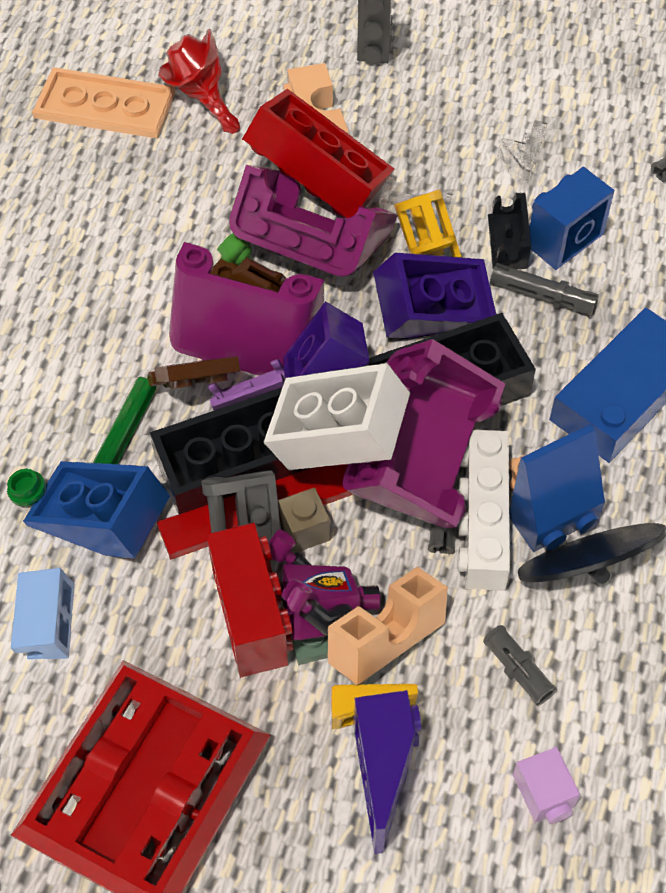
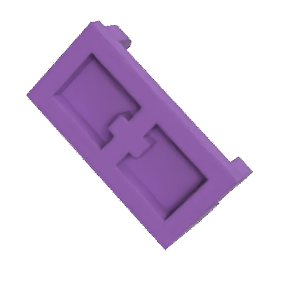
(249, 388)

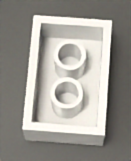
(338, 417)

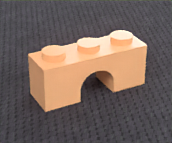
(315, 88)
(365, 644)

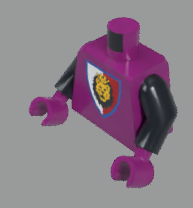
(317, 593)

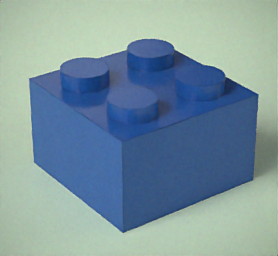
(569, 217)

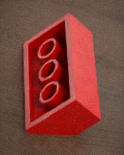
(317, 153)

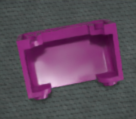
(269, 217)
(232, 319)
(433, 436)

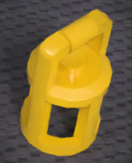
(430, 238)

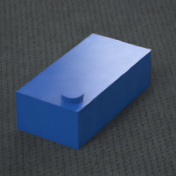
(618, 387)

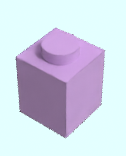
(546, 786)

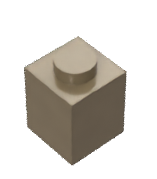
(304, 519)

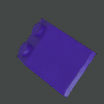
(431, 294)
(385, 738)

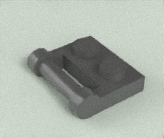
(254, 501)

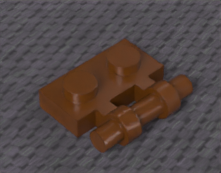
(200, 371)

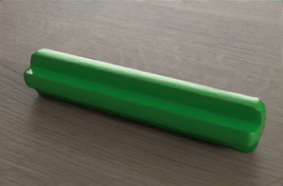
(125, 422)

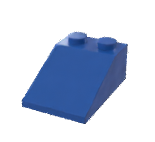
(558, 490)
(100, 506)

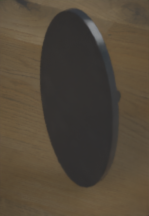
(592, 553)

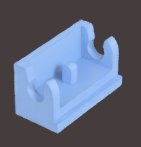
(43, 614)

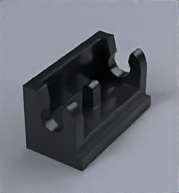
(510, 233)

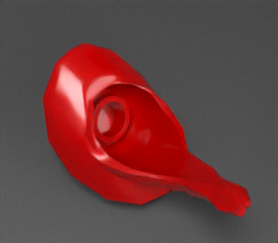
(196, 72)

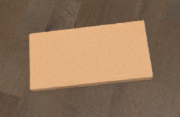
(104, 102)

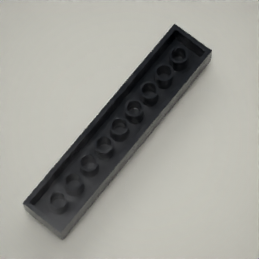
(233, 437)

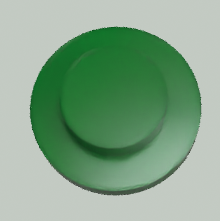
(25, 487)

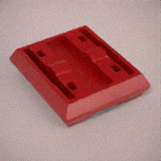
(140, 785)

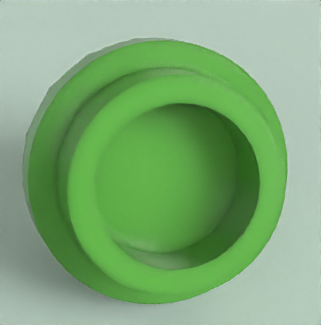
(234, 249)

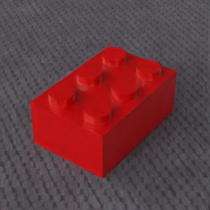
(250, 599)

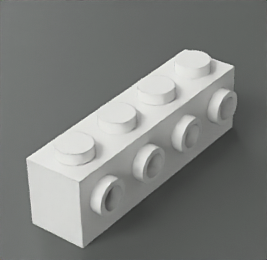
(486, 514)

